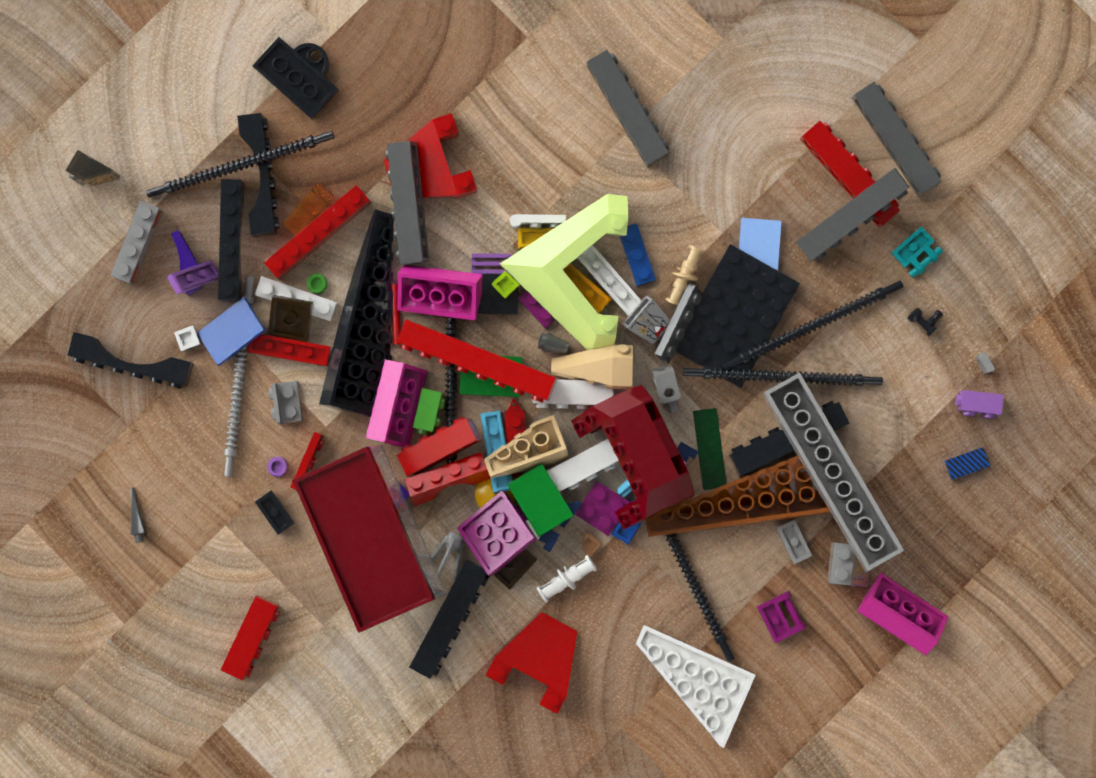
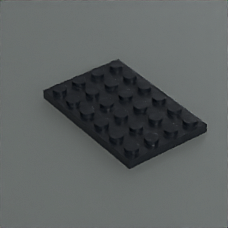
(736, 311)

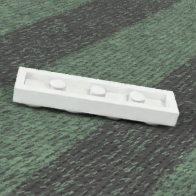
(609, 280)
(321, 307)

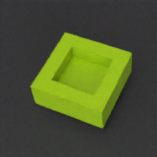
(505, 284)

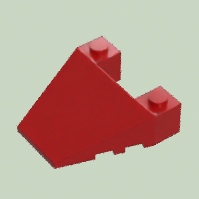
(434, 170)
(542, 652)

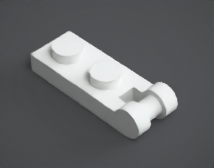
(536, 221)

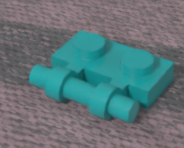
(913, 247)

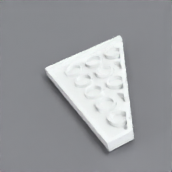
(704, 682)

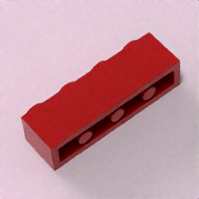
(438, 447)
(250, 637)

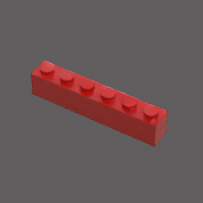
(843, 166)
(317, 232)

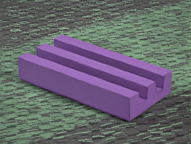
(488, 256)

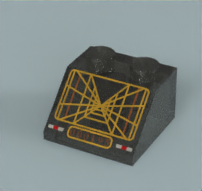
(89, 171)

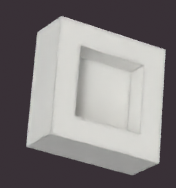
(187, 338)

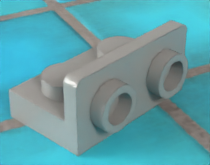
(286, 402)

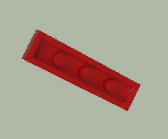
(290, 350)

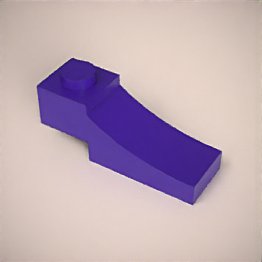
(186, 256)

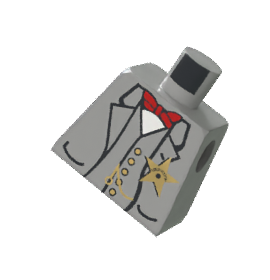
(647, 320)

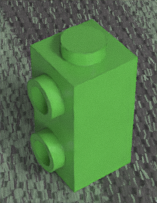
(427, 411)

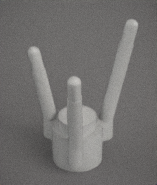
(452, 542)

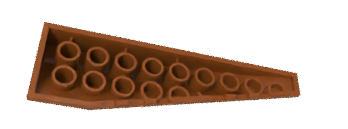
(762, 497)

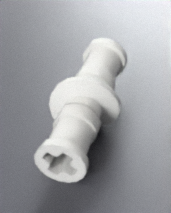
(566, 578)

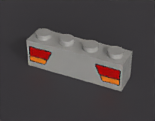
(136, 243)

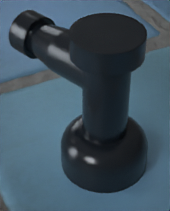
(927, 325)

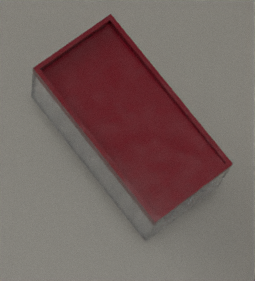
(369, 537)

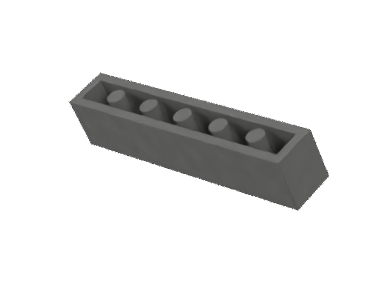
(627, 108)
(896, 138)
(407, 202)
(854, 213)

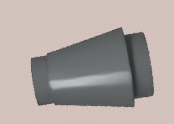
(552, 344)

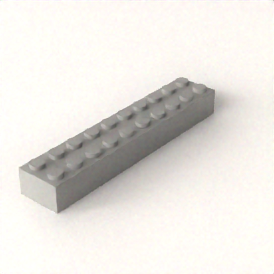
(833, 472)

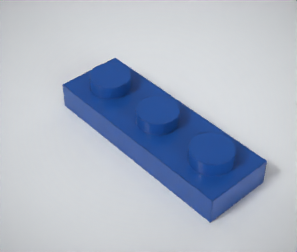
(637, 256)

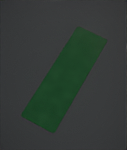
(709, 448)

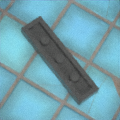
(678, 323)

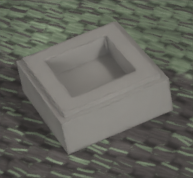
(985, 363)

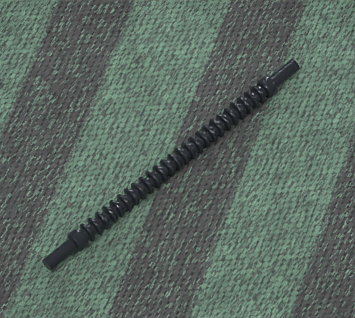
(170, 186)
(880, 293)
(707, 373)
(451, 383)
(720, 638)

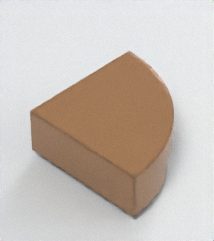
(590, 544)

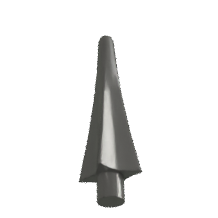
(137, 524)

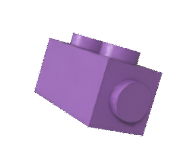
(979, 402)

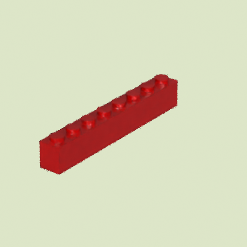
(477, 360)

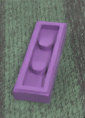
(193, 277)

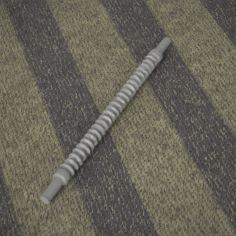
(230, 452)

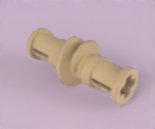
(685, 275)

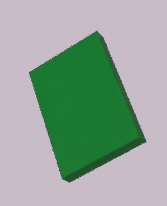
(474, 386)
(540, 500)

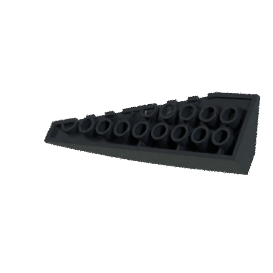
(364, 325)

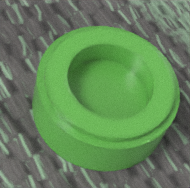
(317, 283)

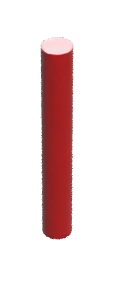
(396, 315)

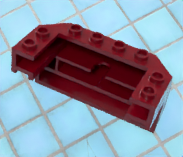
(643, 451)

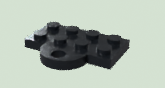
(297, 75)

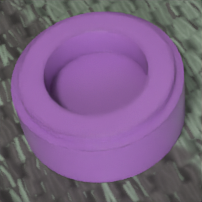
(277, 466)

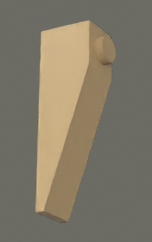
(605, 365)
(535, 446)

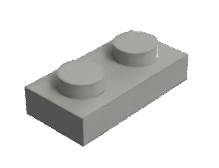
(793, 541)

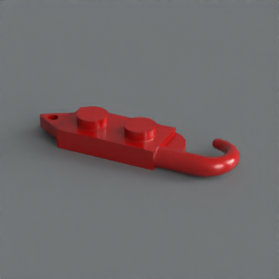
(514, 425)

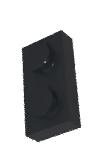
(274, 512)

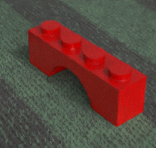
(467, 470)

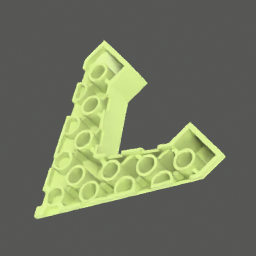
(541, 273)

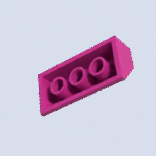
(439, 292)
(396, 403)
(903, 614)

